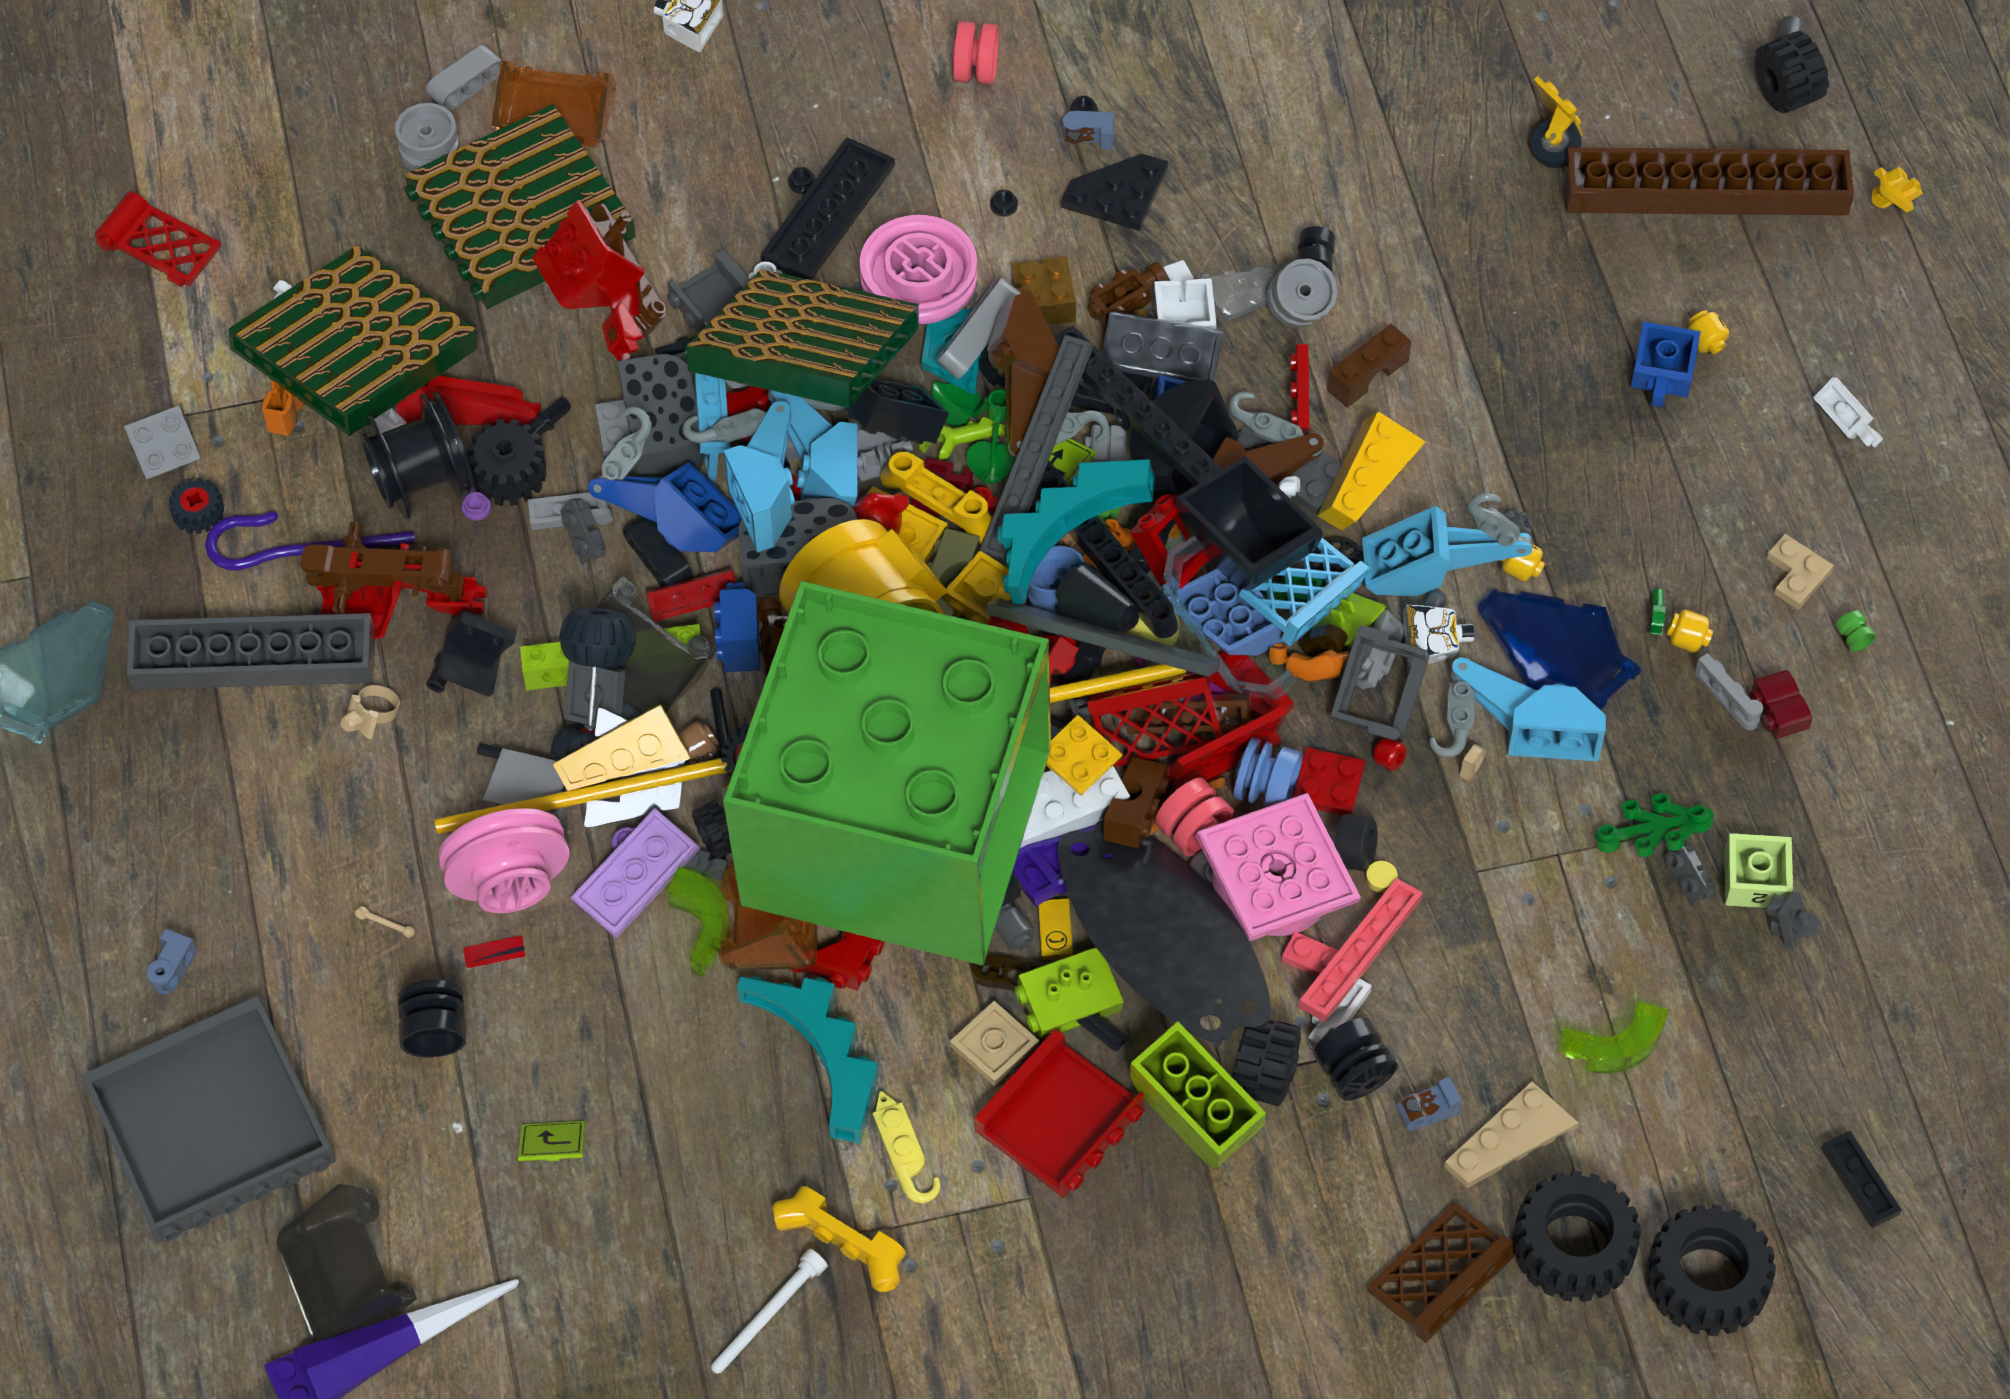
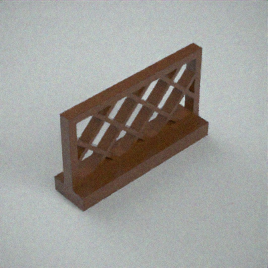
(1457, 1293)

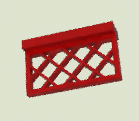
(1155, 693)
(1225, 752)

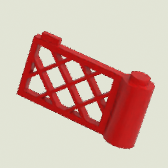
(125, 225)

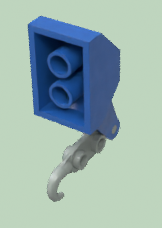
(683, 504)

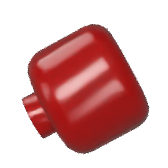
(1389, 754)

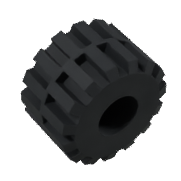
(1791, 72)
(507, 462)
(1267, 1060)

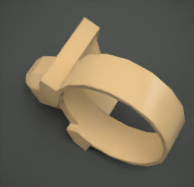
(363, 720)

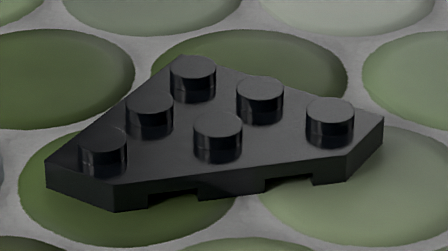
(1118, 192)

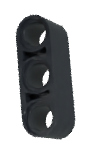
(656, 553)

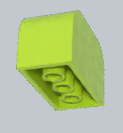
(1196, 1096)

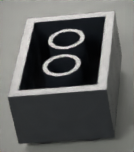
(899, 411)

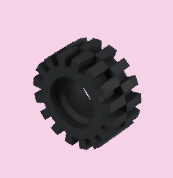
(713, 829)

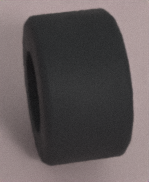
(1356, 841)

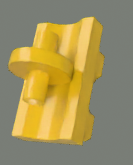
(1895, 189)

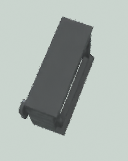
(1379, 640)

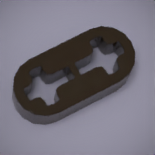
(1323, 639)

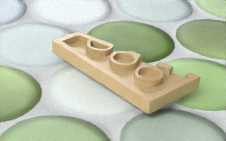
(1510, 1135)

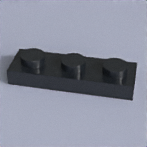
(1861, 1179)

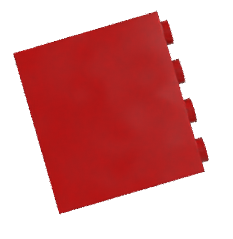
(1058, 1115)

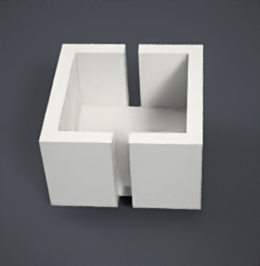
(1196, 309)

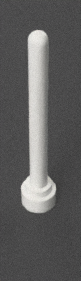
(810, 1265)

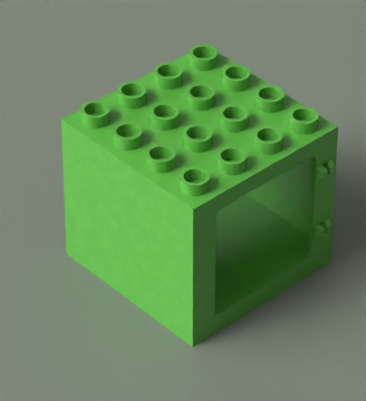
(890, 772)

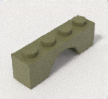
(952, 556)

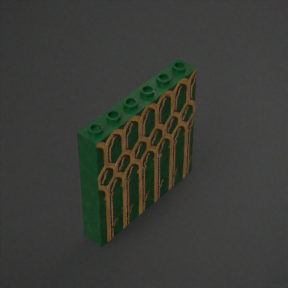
(506, 200)
(803, 338)
(352, 339)

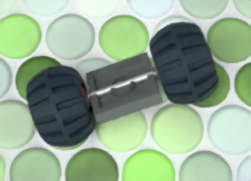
(593, 644)

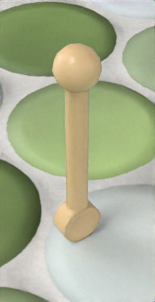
(362, 913)

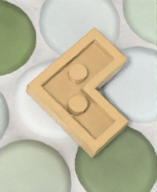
(1804, 570)

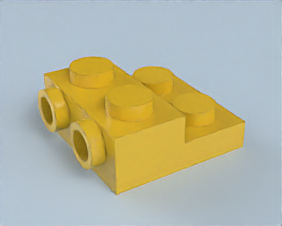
(976, 586)

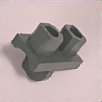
(1791, 919)

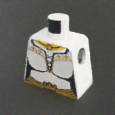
(690, 20)
(1434, 631)

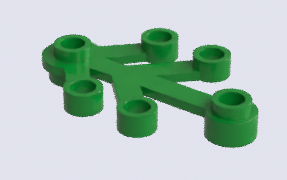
(1691, 820)

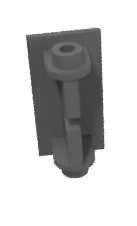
(585, 543)
(1685, 866)

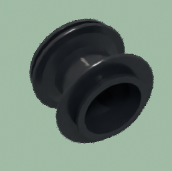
(417, 455)

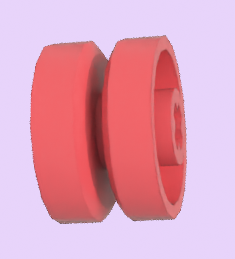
(973, 52)
(1189, 811)

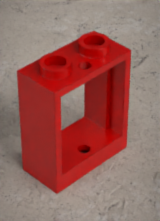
(1147, 539)

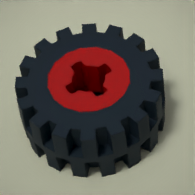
(204, 513)

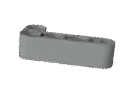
(976, 329)

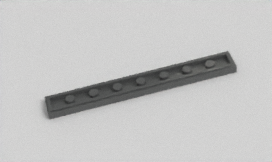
(1039, 438)
(1103, 637)

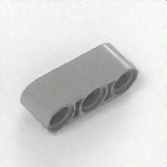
(464, 77)

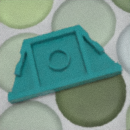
(936, 338)

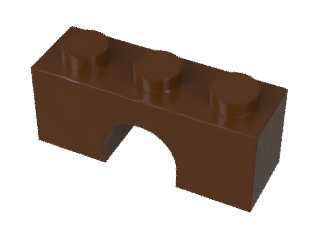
(1383, 352)
(1132, 820)

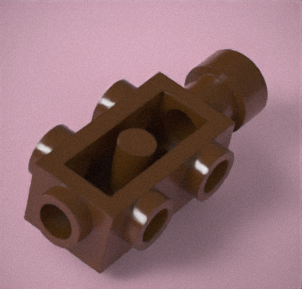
(1125, 292)
(771, 616)

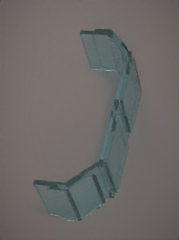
(1172, 575)

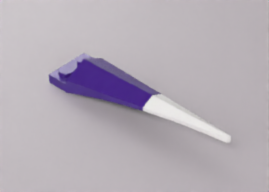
(347, 1360)

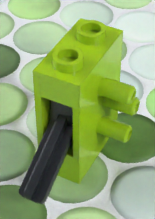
(1072, 995)

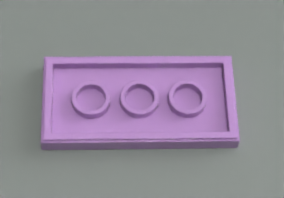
(635, 873)

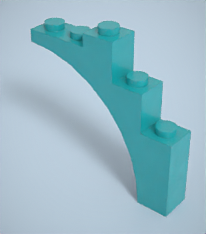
(1060, 510)
(834, 1040)

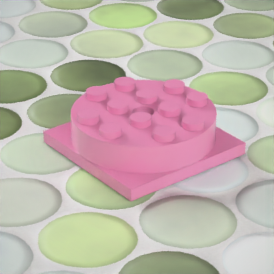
(1282, 840)

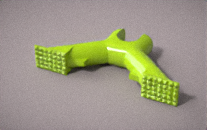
(963, 434)

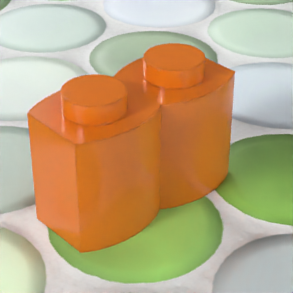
(280, 410)

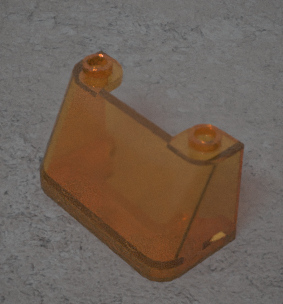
(579, 99)
(765, 938)

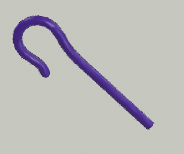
(282, 551)

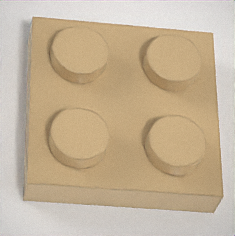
(994, 1043)

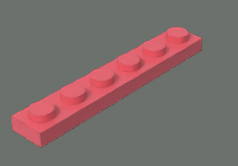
(1360, 950)

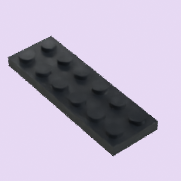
(828, 209)

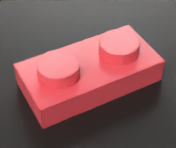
(1307, 954)

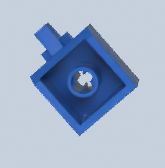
(1665, 361)
(737, 629)

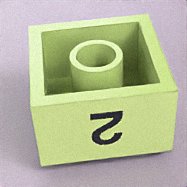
(1757, 869)

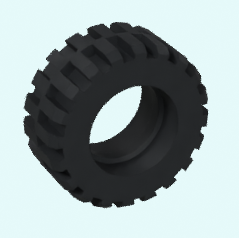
(1586, 1199)
(1718, 1232)

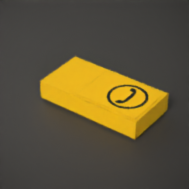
(1055, 929)

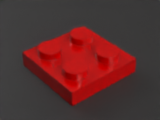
(1330, 780)

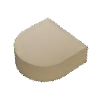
(1472, 762)

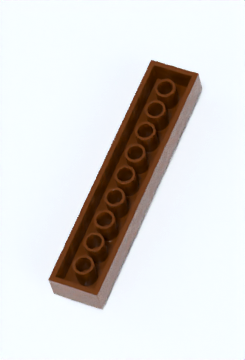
(1708, 181)

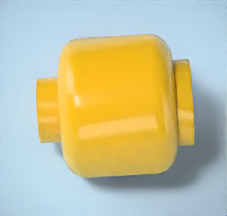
(1712, 331)
(1524, 567)
(1689, 630)

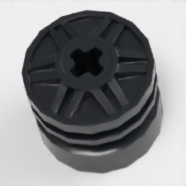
(431, 1018)
(1355, 1059)

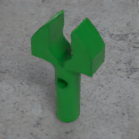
(1658, 612)

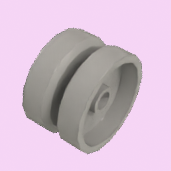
(425, 134)
(1313, 281)

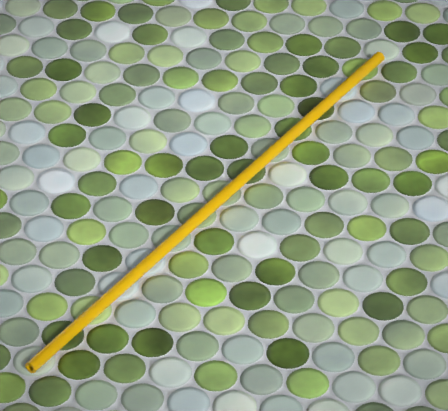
(716, 766)

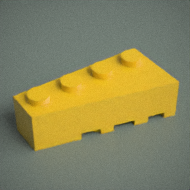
(1371, 464)

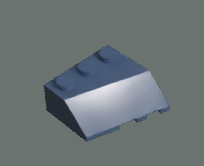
(1227, 617)

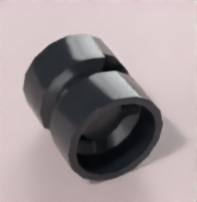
(1317, 244)

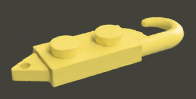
(902, 1147)

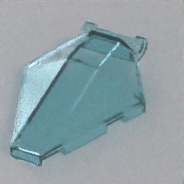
(54, 671)

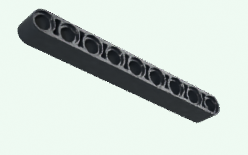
(1118, 566)

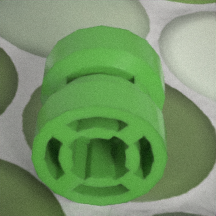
(1855, 630)

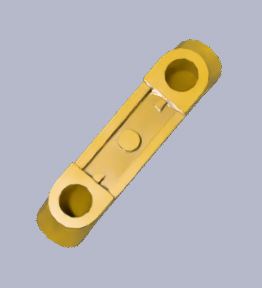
(965, 510)
(809, 1211)

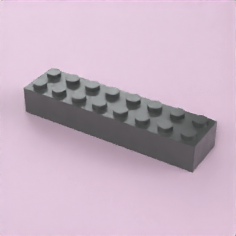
(251, 651)

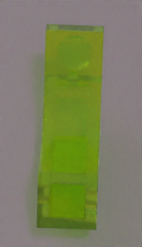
(701, 898)
(1619, 1051)

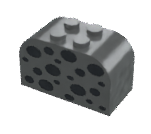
(668, 396)
(809, 518)

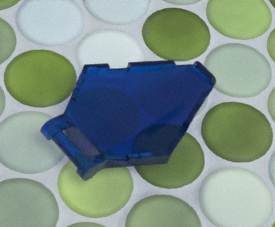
(1558, 643)

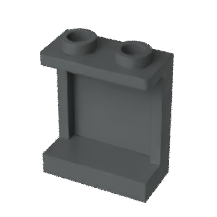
(707, 292)

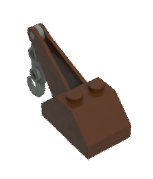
(1024, 355)
(1278, 460)

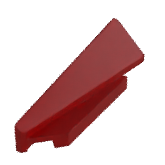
(472, 402)

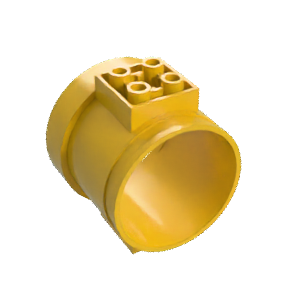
(864, 561)

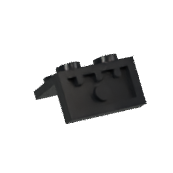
(473, 653)

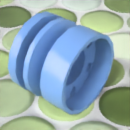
(1049, 574)
(1266, 774)

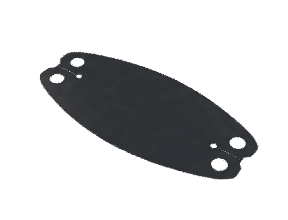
(1165, 932)

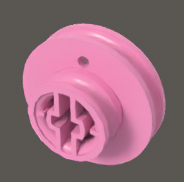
(921, 263)
(504, 859)

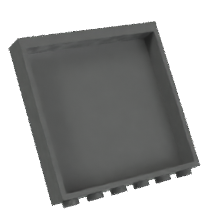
(208, 1119)

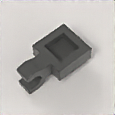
(702, 864)

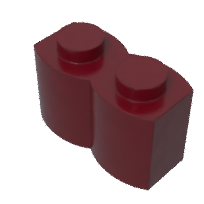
(1783, 705)

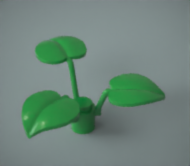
(986, 460)

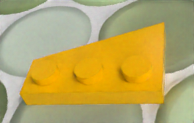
(919, 529)

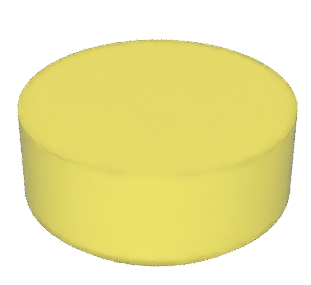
(1380, 876)

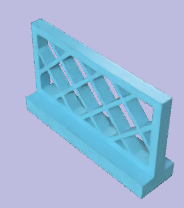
(711, 408)
(1318, 606)

